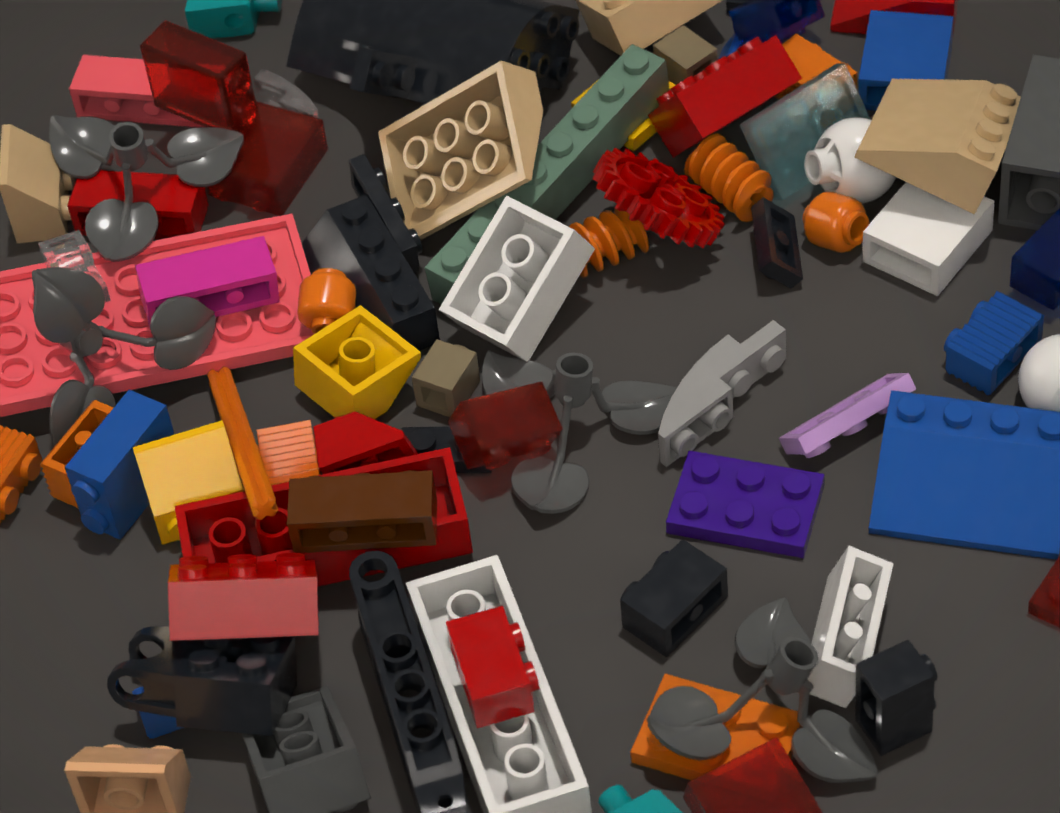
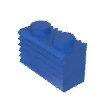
(992, 342)

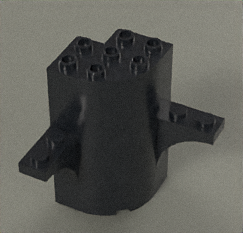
(430, 45)

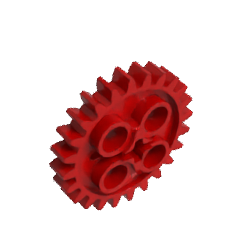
(658, 198)

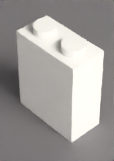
(925, 237)

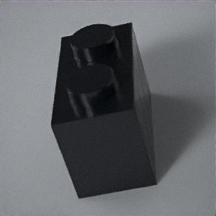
(673, 597)
(895, 696)

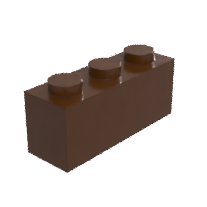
(362, 511)

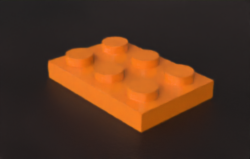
(748, 729)

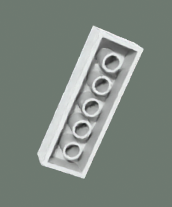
(514, 763)

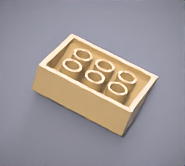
(942, 135)
(464, 147)

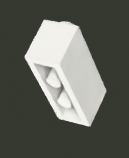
(848, 623)

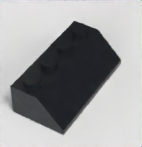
(359, 245)

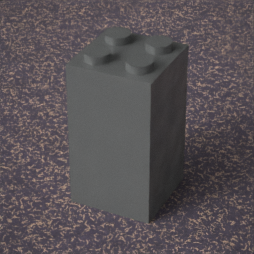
(1033, 151)

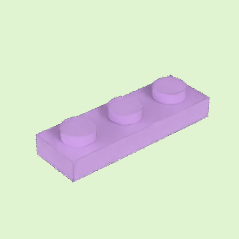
(845, 417)

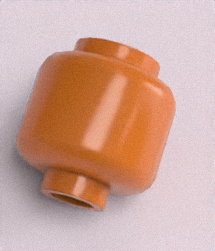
(835, 222)
(325, 298)

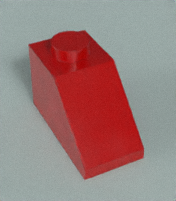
(358, 441)

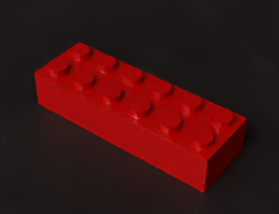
(228, 528)

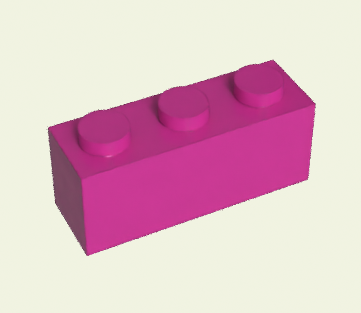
(220, 277)

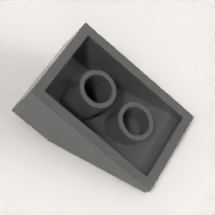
(308, 759)

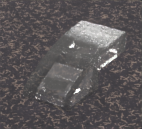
(283, 94)
(73, 253)

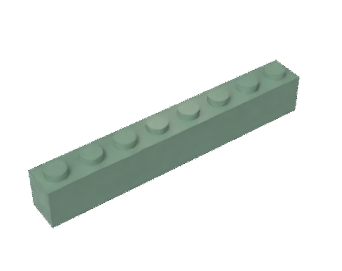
(566, 154)

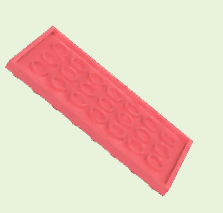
(36, 367)

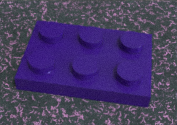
(745, 504)

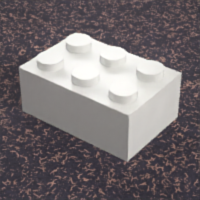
(517, 278)

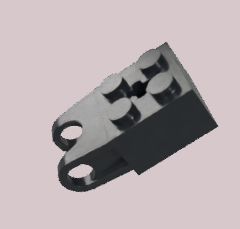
(211, 682)

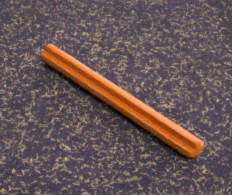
(242, 443)

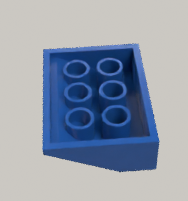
(969, 475)

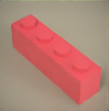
(118, 92)

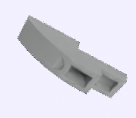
(707, 391)

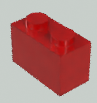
(491, 666)

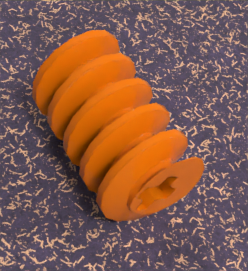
(728, 176)
(609, 235)

